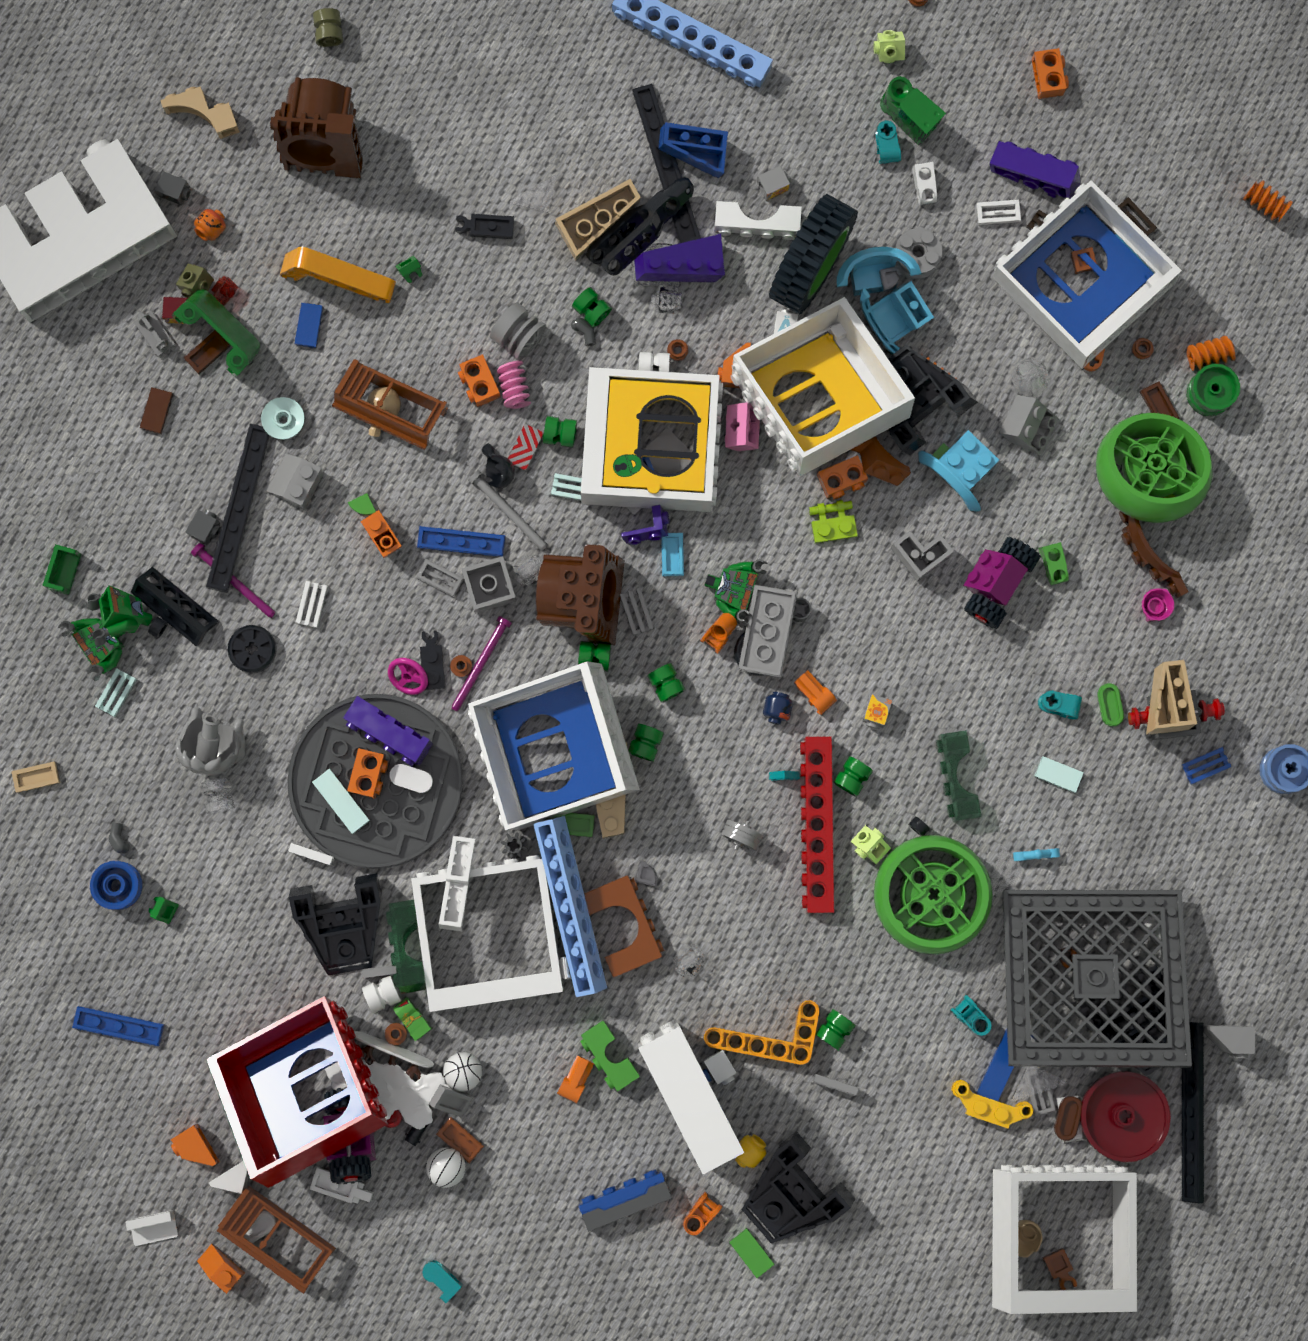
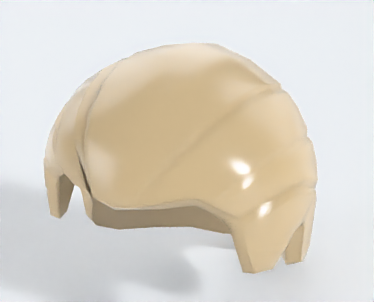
(390, 404)
(1028, 1238)

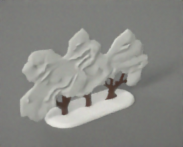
(395, 1086)

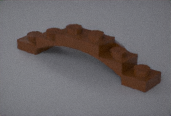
(1145, 556)

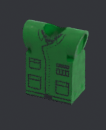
(911, 109)

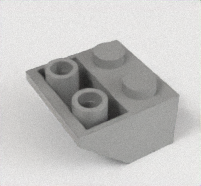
(1029, 424)

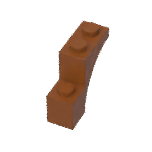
(880, 463)

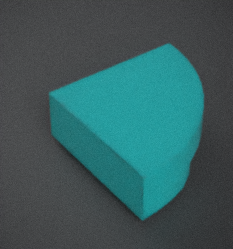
(784, 775)

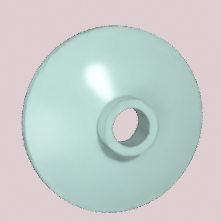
(280, 408)

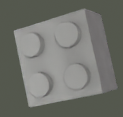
(489, 584)

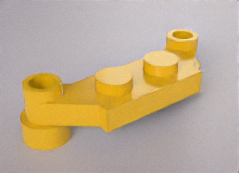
(989, 1109)

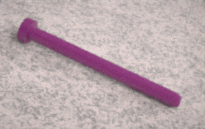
(199, 551)
(503, 623)

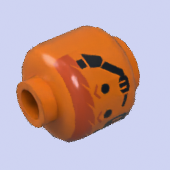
(209, 224)

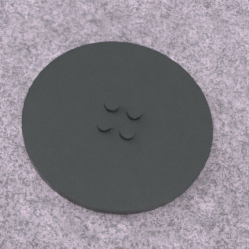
(401, 820)

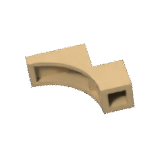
(194, 102)

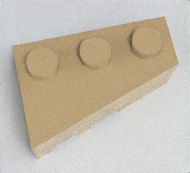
(1171, 699)

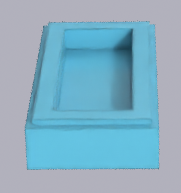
(672, 555)

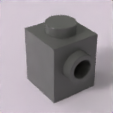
(203, 526)

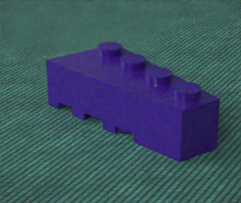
(1036, 169)
(683, 262)
(388, 731)

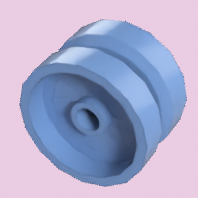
(1274, 771)

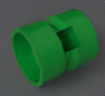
(586, 301)
(560, 431)
(598, 654)
(666, 682)
(645, 743)
(854, 774)
(835, 1029)

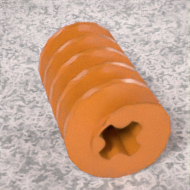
(1268, 200)
(1210, 351)

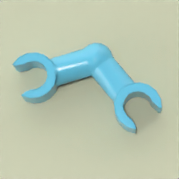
(1036, 854)

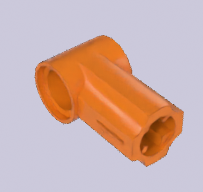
(817, 694)
(574, 1082)

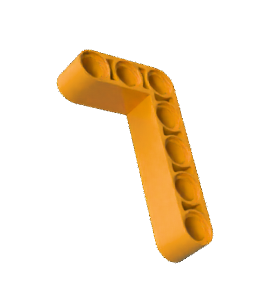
(308, 262)
(769, 1043)

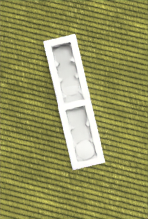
(457, 883)

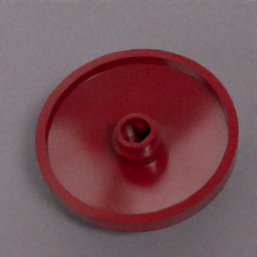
(1125, 1116)

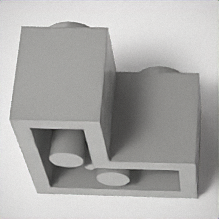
(921, 559)

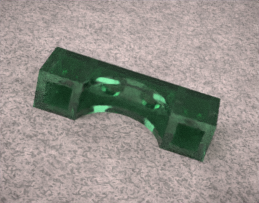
(962, 803)
(403, 922)

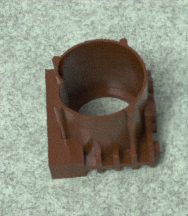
(318, 128)
(581, 593)

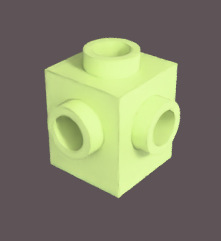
(890, 46)
(867, 841)

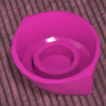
(1157, 604)

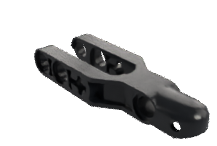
(643, 219)

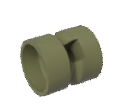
(328, 27)

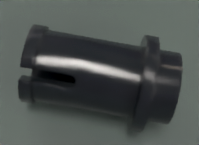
(414, 1135)

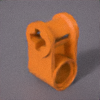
(720, 632)
(702, 1213)

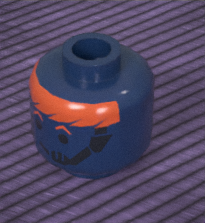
(777, 708)

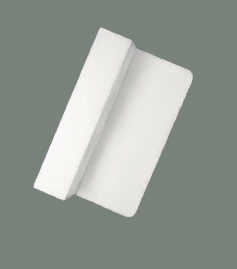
(153, 1227)

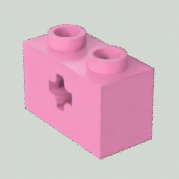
(741, 428)

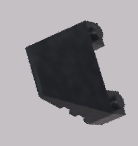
(931, 389)
(340, 930)
(1153, 1010)
(789, 1199)

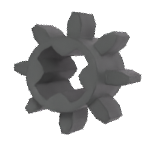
(510, 840)

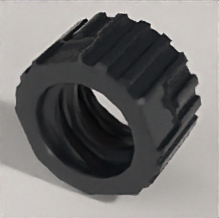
(157, 627)
(919, 826)

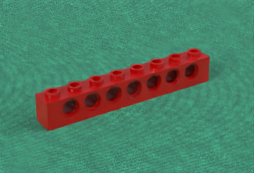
(823, 747)

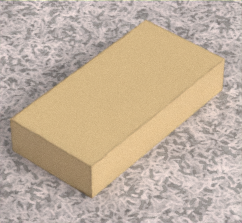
(35, 777)

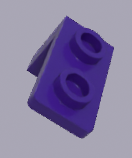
(654, 533)

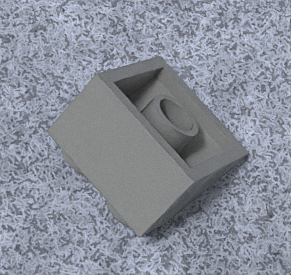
(295, 480)
(1232, 1039)

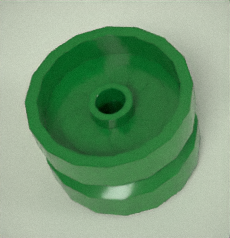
(1216, 401)

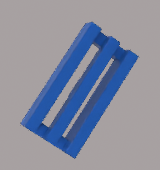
(1223, 758)

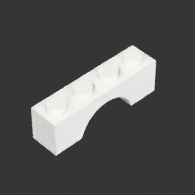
(732, 220)

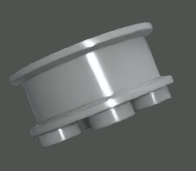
(927, 243)

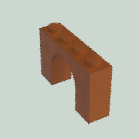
(645, 947)

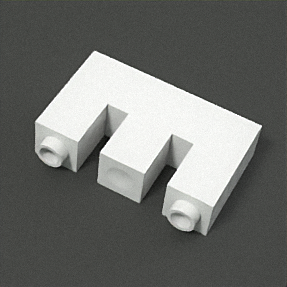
(81, 244)

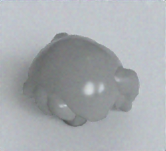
(210, 746)

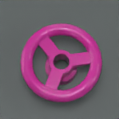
(411, 672)

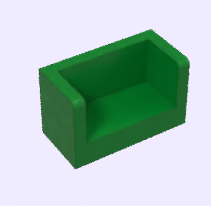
(62, 569)

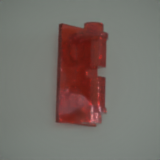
(224, 290)

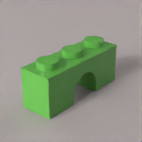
(619, 1073)

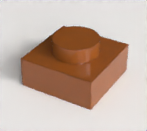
(1079, 265)

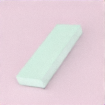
(341, 801)

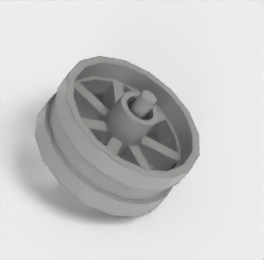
(741, 835)

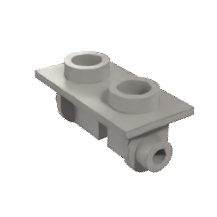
(154, 332)

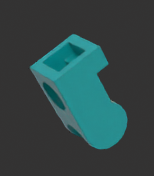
(442, 1278)

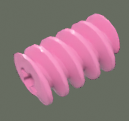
(512, 385)

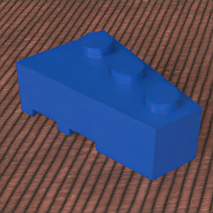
(695, 146)

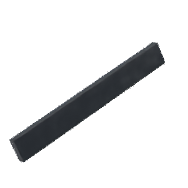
(665, 164)
(238, 509)
(1193, 1119)

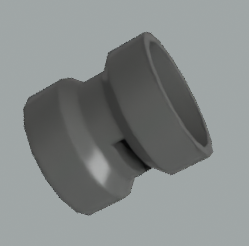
(802, 610)

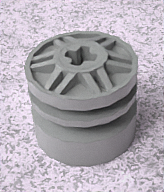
(515, 329)

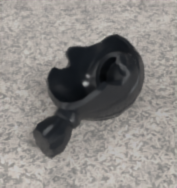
(498, 468)

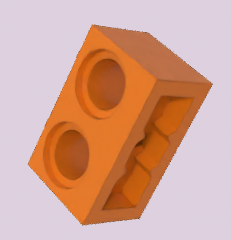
(1046, 73)
(483, 379)
(839, 472)
(361, 772)

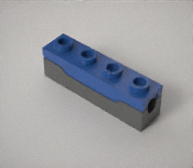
(625, 1200)

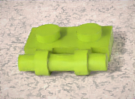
(833, 528)

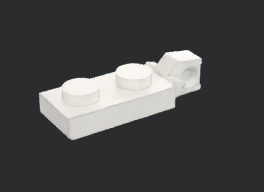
(346, 1192)

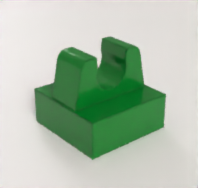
(407, 267)
(163, 909)

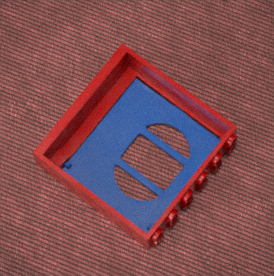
(262, 1099)

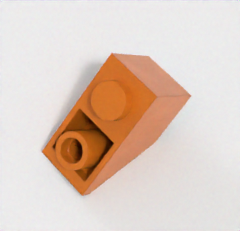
(381, 534)

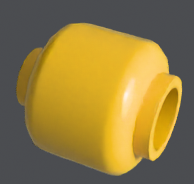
(753, 1149)

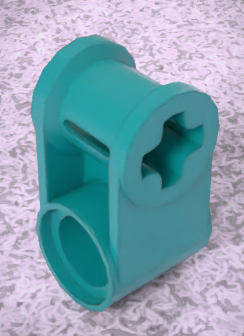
(887, 146)
(1063, 705)
(971, 1015)

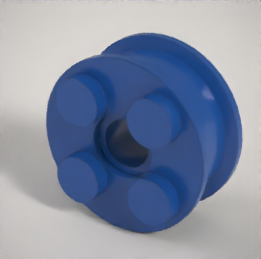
(130, 885)

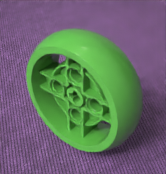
(1154, 467)
(934, 873)

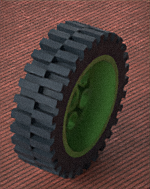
(813, 253)

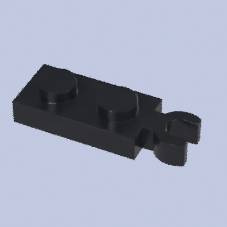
(487, 226)
(432, 662)

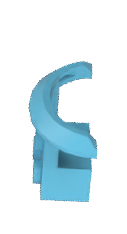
(867, 263)
(895, 314)
(962, 466)

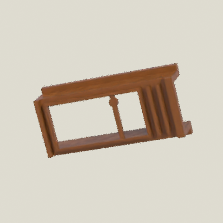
(355, 383)
(244, 1214)

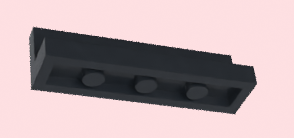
(170, 607)

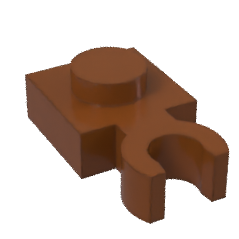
(1059, 1266)

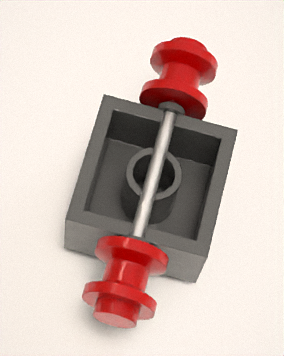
(1202, 710)

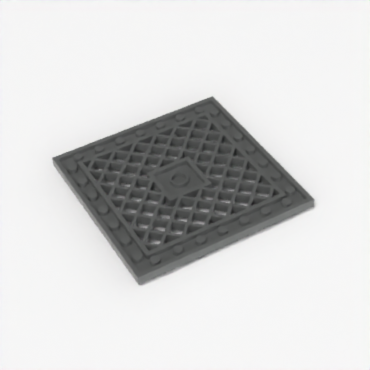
(1096, 978)

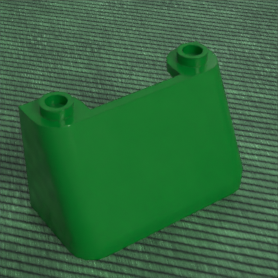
(209, 308)

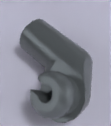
(583, 326)
(115, 839)

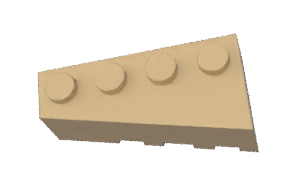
(592, 219)
(612, 816)

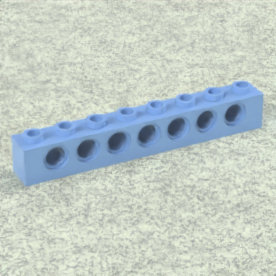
(704, 35)
(570, 906)

